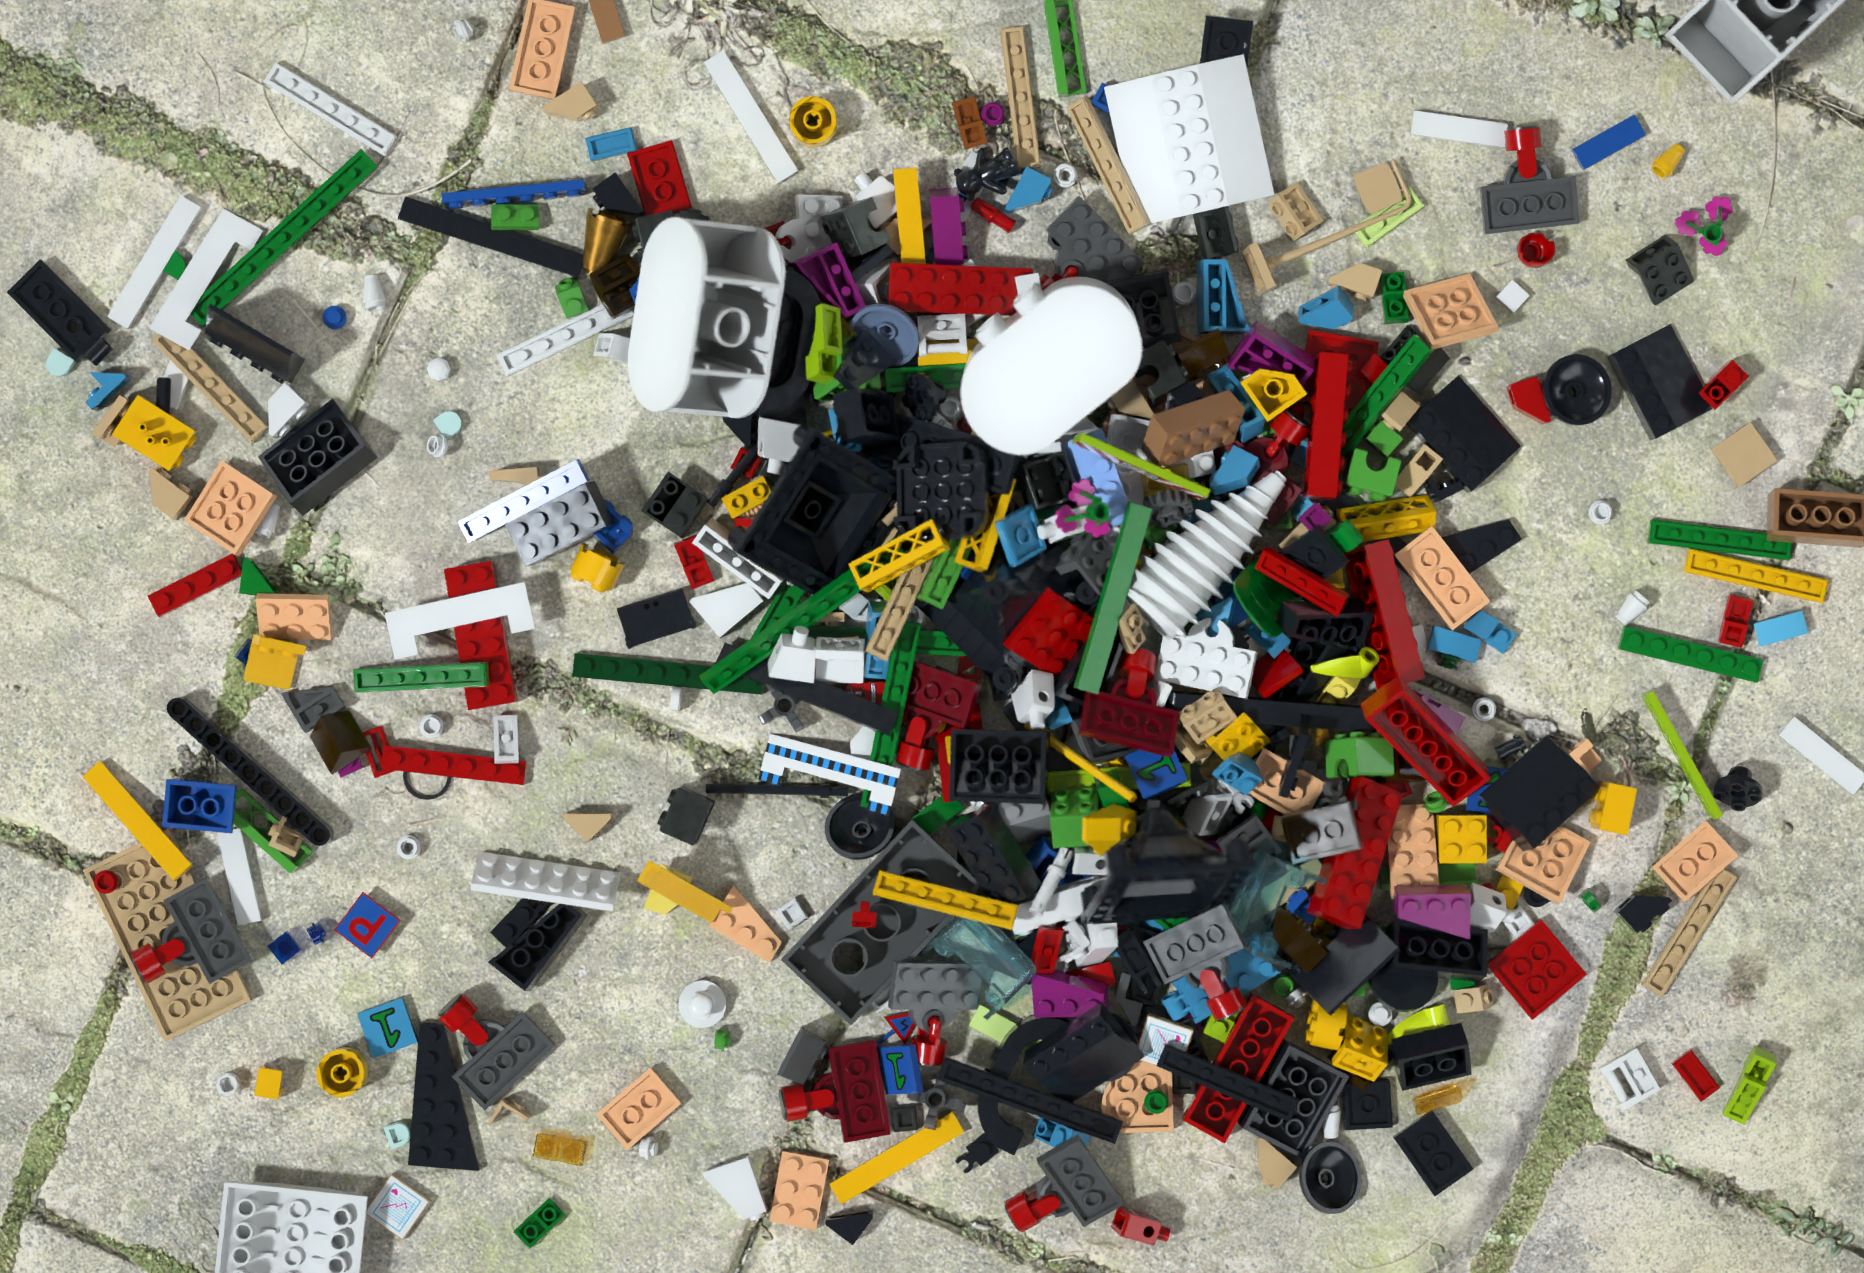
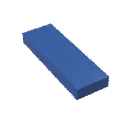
(1608, 142)

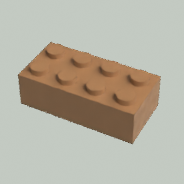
(1193, 428)
(1815, 517)

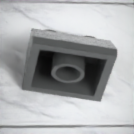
(802, 1056)

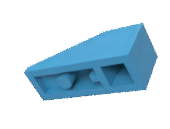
(1252, 420)
(874, 666)

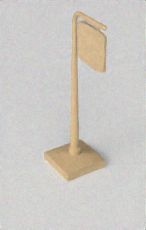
(1377, 191)

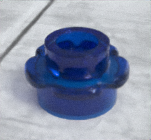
(317, 933)

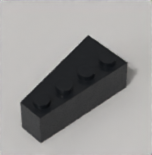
(1312, 623)
(1066, 679)
(538, 947)

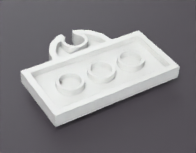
(807, 229)
(1207, 661)

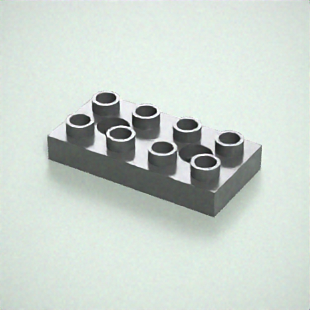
(899, 931)

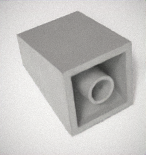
(1026, 821)

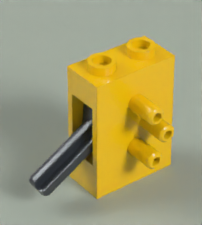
(154, 430)

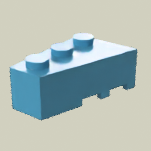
(1218, 300)

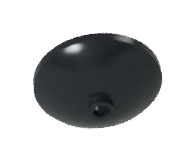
(1590, 388)
(846, 823)
(1339, 1175)

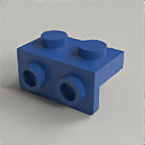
(617, 534)

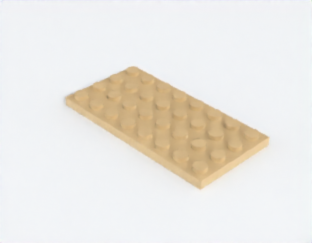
(139, 917)

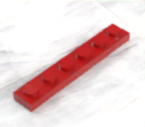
(452, 765)

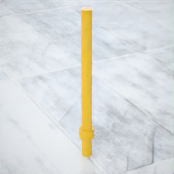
(1089, 767)

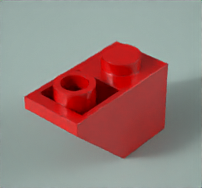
(1723, 384)
(1528, 400)

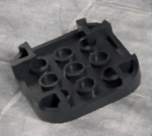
(943, 485)

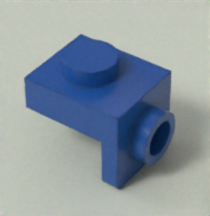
(1299, 905)

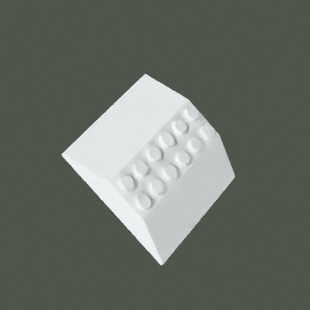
(1190, 138)
(289, 1229)

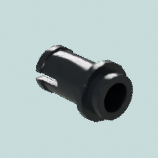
(1510, 747)

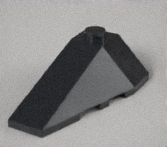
(1307, 683)

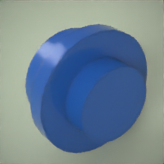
(334, 317)

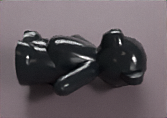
(986, 173)

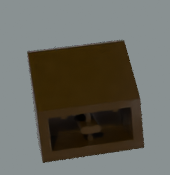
(1297, 940)

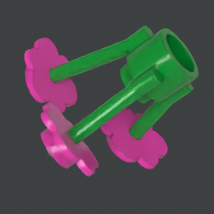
(1712, 233)
(1095, 515)

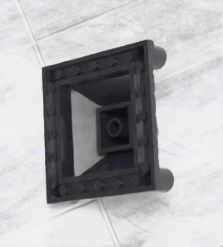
(818, 514)
(994, 601)
(1166, 875)

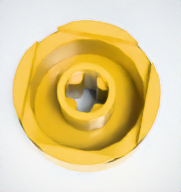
(812, 135)
(596, 567)
(1325, 1029)
(337, 1084)

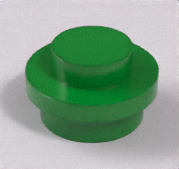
(1156, 1101)

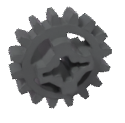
(1168, 508)

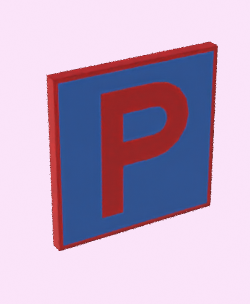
(367, 925)

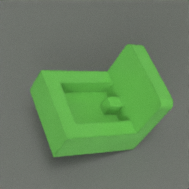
(571, 297)

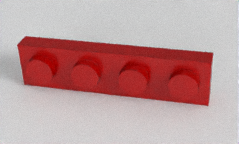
(1302, 581)
(195, 585)

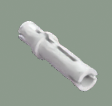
(1055, 873)

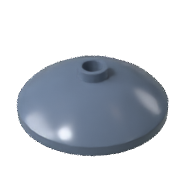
(899, 340)

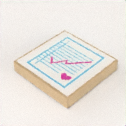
(1160, 1031)
(397, 1206)

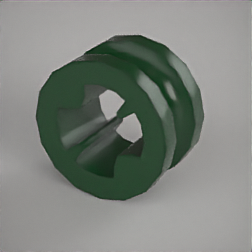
(1449, 662)

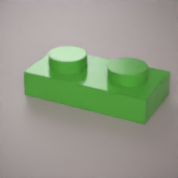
(514, 217)

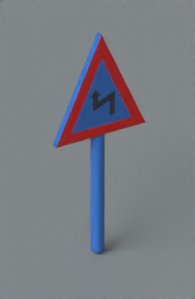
(901, 1025)

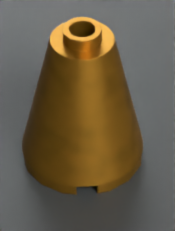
(603, 238)

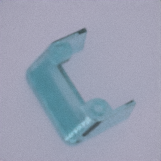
(1258, 899)
(988, 955)

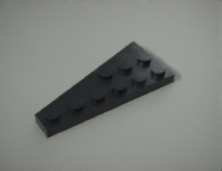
(439, 1118)

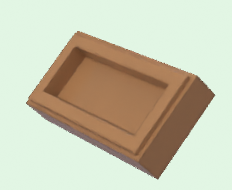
(607, 20)

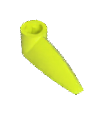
(1349, 666)
(1426, 1019)

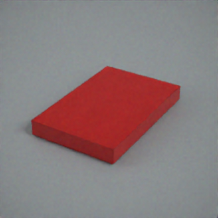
(659, 179)

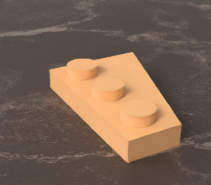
(746, 926)

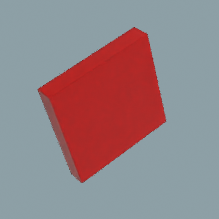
(1274, 673)

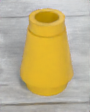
(1667, 162)

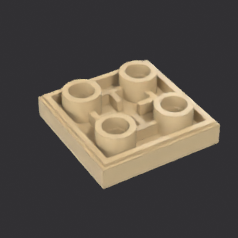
(1743, 455)

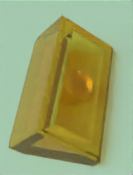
(1437, 1099)

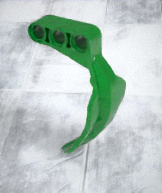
(1263, 595)

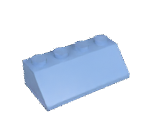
(1101, 474)

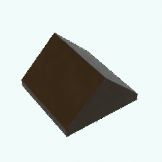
(339, 740)

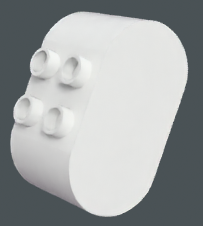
(1744, 39)
(706, 318)
(1049, 363)

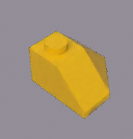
(1272, 391)
(1108, 828)

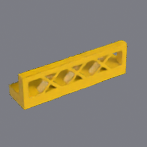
(1390, 522)
(989, 537)
(902, 564)
(681, 892)

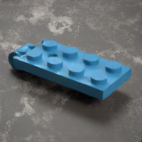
(1245, 971)

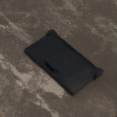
(664, 616)

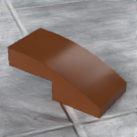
(969, 122)

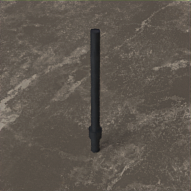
(726, 485)
(823, 790)

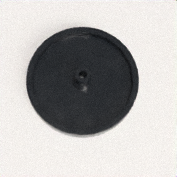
(1402, 991)

